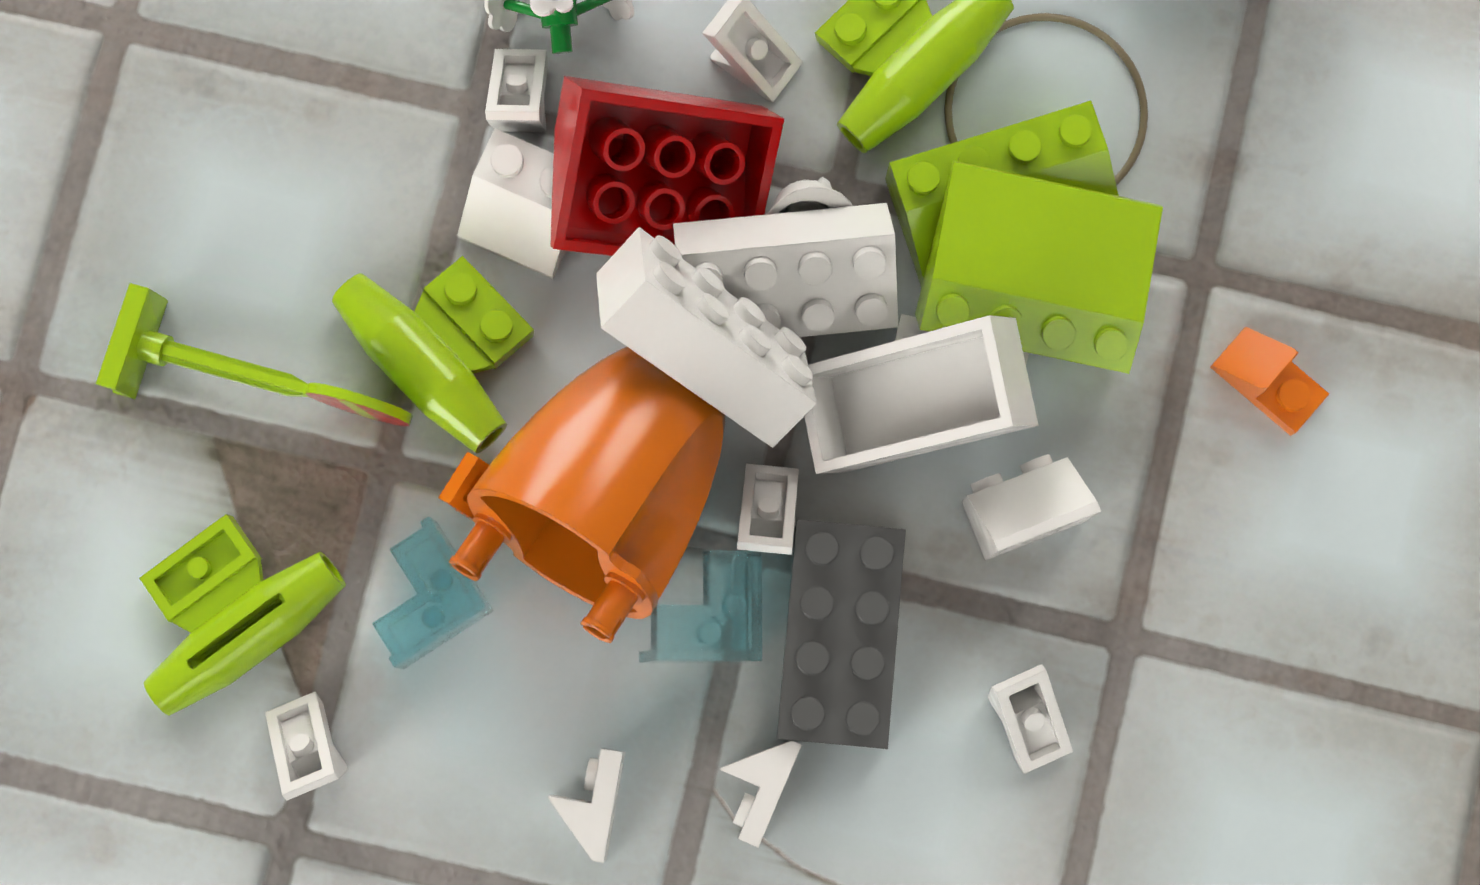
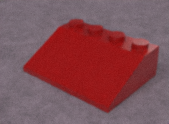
(653, 162)

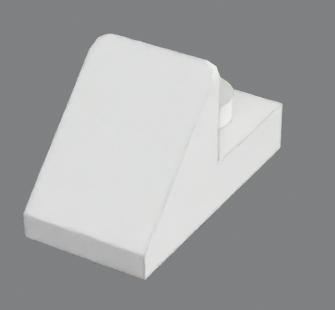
(751, 49)
(517, 90)
(768, 509)
(1031, 718)
(303, 746)
(769, 772)
(593, 820)

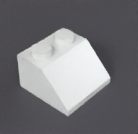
(512, 204)
(1029, 506)

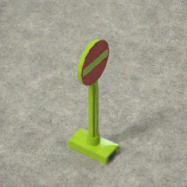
(138, 342)

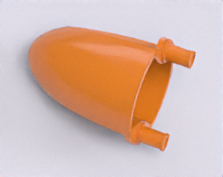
(601, 489)

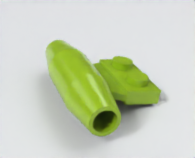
(906, 55)
(437, 348)
(232, 613)

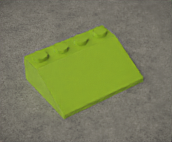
(1051, 147)
(1044, 253)

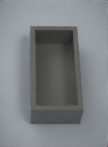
(841, 634)

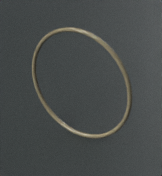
(1109, 41)

